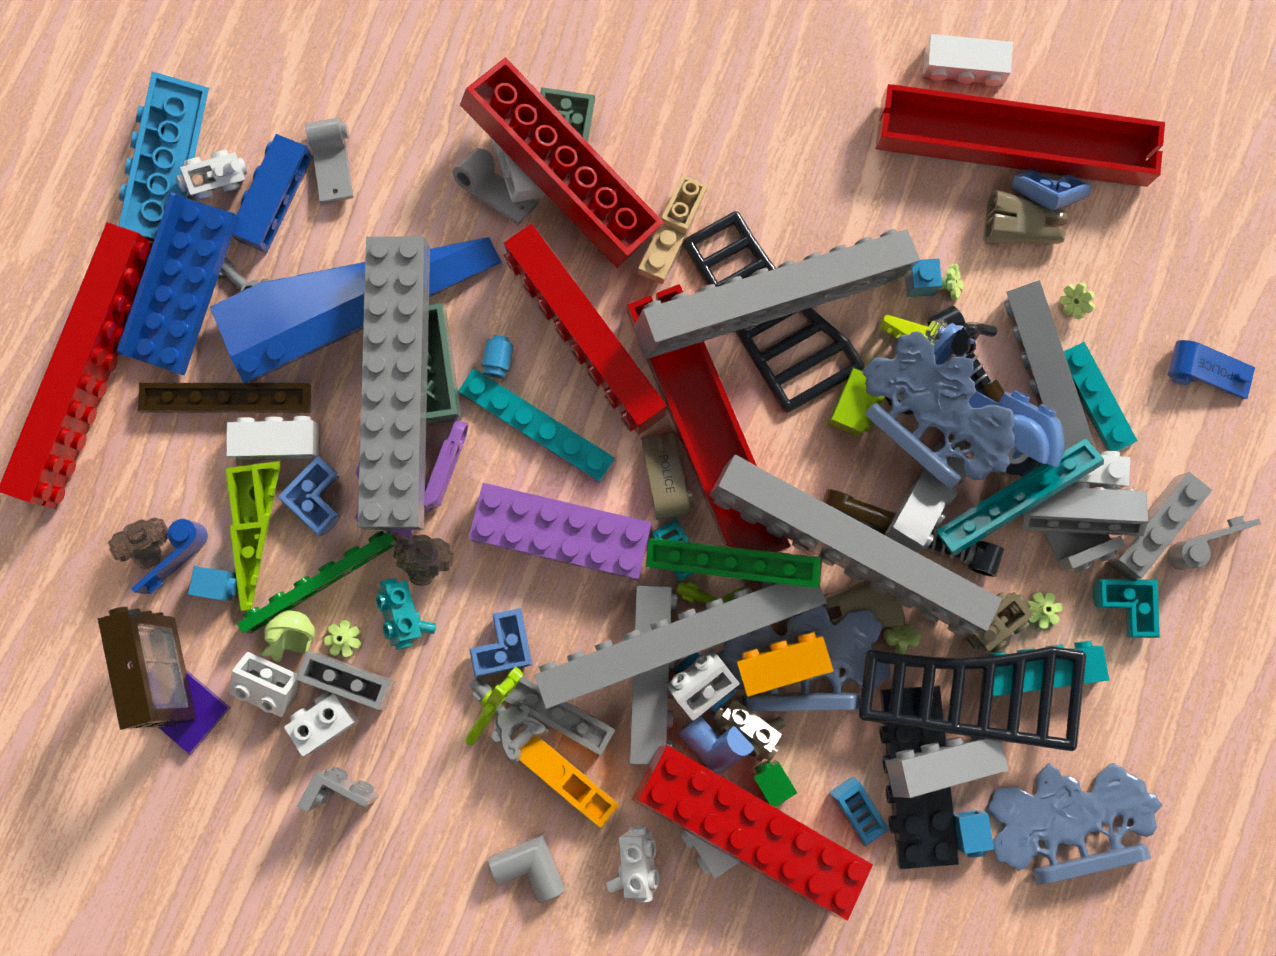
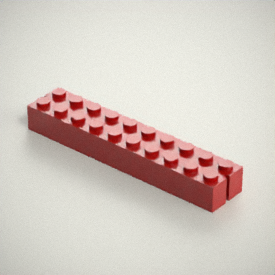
(1020, 135)
(77, 371)
(705, 428)

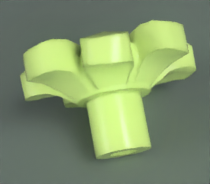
(953, 282)
(1077, 300)
(1044, 609)
(902, 637)
(348, 638)

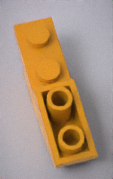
(568, 781)

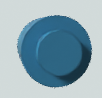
(497, 356)

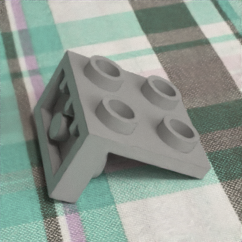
(335, 779)

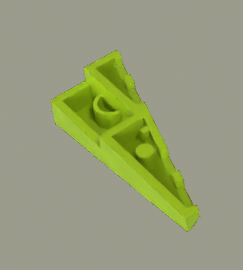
(251, 503)

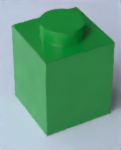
(773, 782)

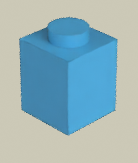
(924, 278)
(213, 583)
(973, 833)

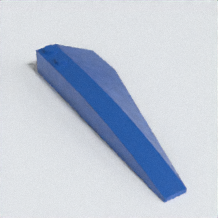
(309, 311)

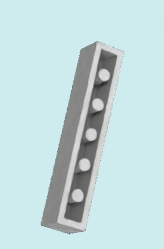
(1047, 360)
(650, 691)

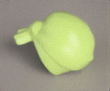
(288, 631)

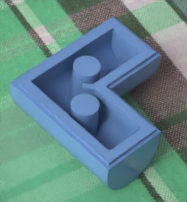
(1050, 192)
(304, 497)
(509, 651)
(715, 751)

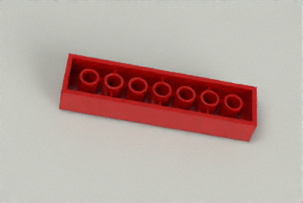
(560, 162)
(585, 329)
(752, 832)

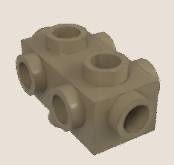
(1001, 626)
(754, 728)

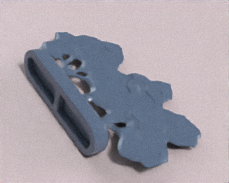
(939, 400)
(847, 649)
(1066, 815)

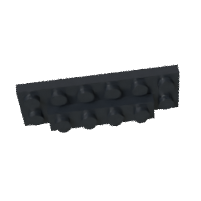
(924, 822)

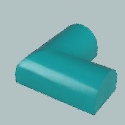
(1139, 600)

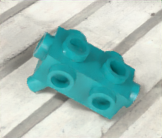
(400, 618)

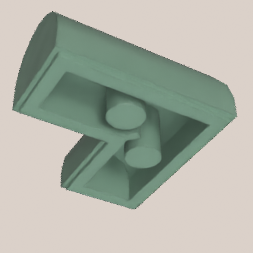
(574, 107)

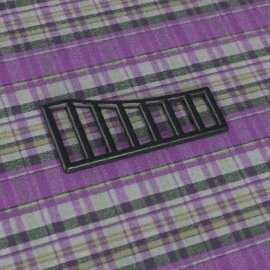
(745, 335)
(989, 665)

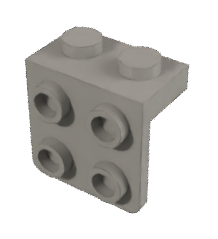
(1078, 549)

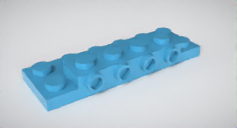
(165, 139)

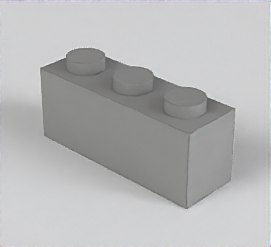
(346, 680)

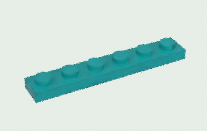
(536, 425)
(1019, 497)

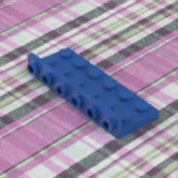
(177, 284)

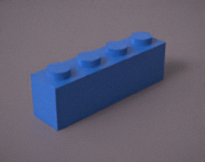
(271, 192)

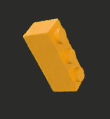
(784, 663)

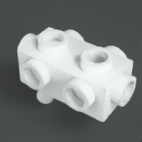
(221, 171)
(637, 866)

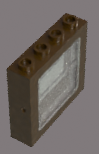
(156, 685)

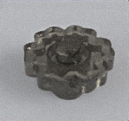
(140, 542)
(423, 558)

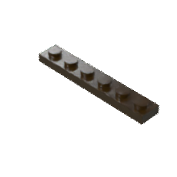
(224, 397)

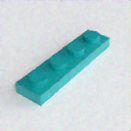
(1098, 399)

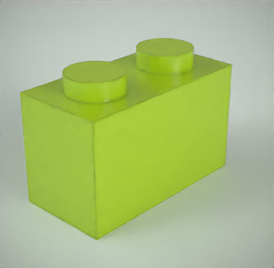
(852, 404)

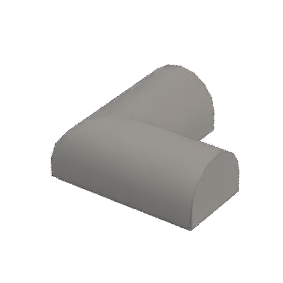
(529, 858)

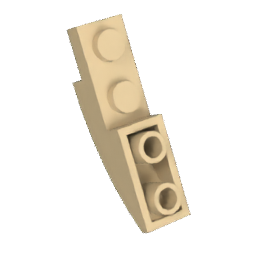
(672, 233)

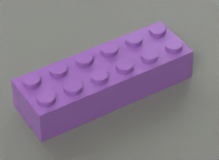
(560, 531)

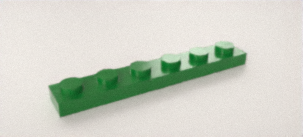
(734, 562)
(308, 587)

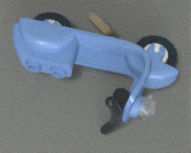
(1036, 429)

